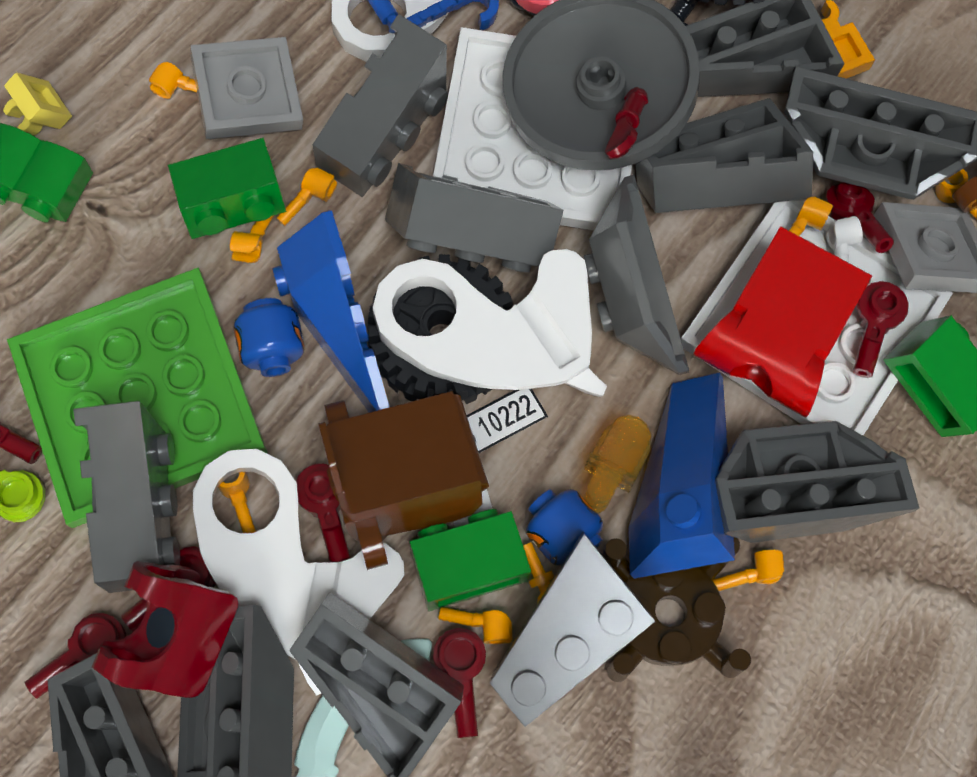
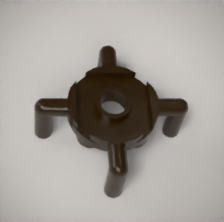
(694, 636)

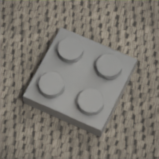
(246, 87)
(931, 246)

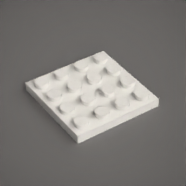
(486, 149)
(841, 393)

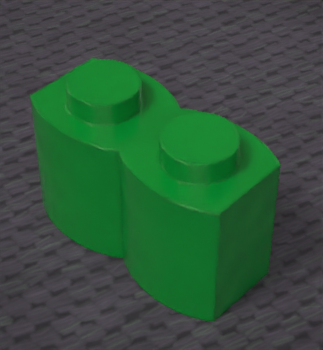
(40, 175)

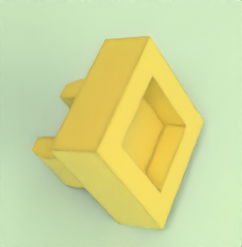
(37, 102)

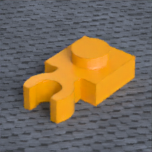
(847, 41)

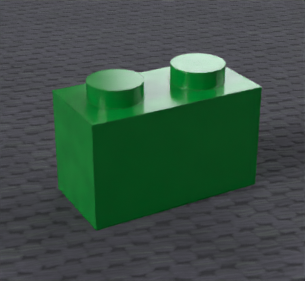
(226, 188)
(940, 374)
(469, 559)

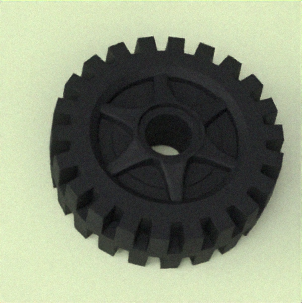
(418, 313)

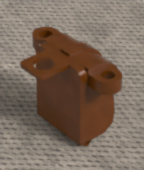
(402, 469)

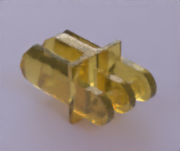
(616, 460)

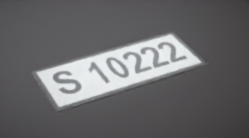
(505, 418)

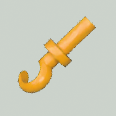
(540, 578)

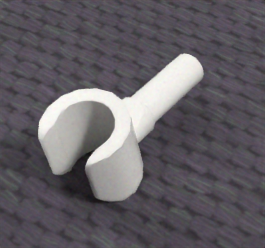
(843, 234)

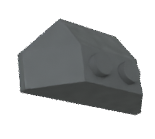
(879, 134)
(633, 281)
(809, 482)
(246, 710)

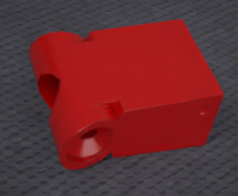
(786, 321)

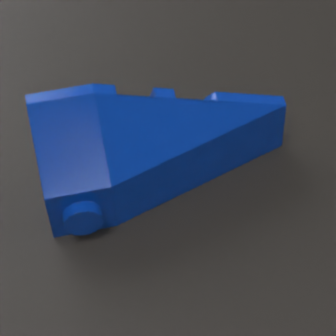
(322, 295)
(678, 506)

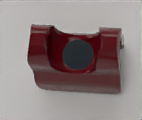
(177, 637)

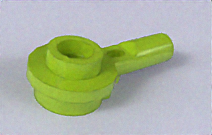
(20, 495)

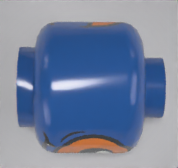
(268, 337)
(560, 522)

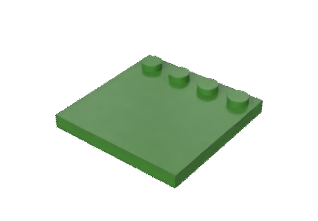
(141, 347)

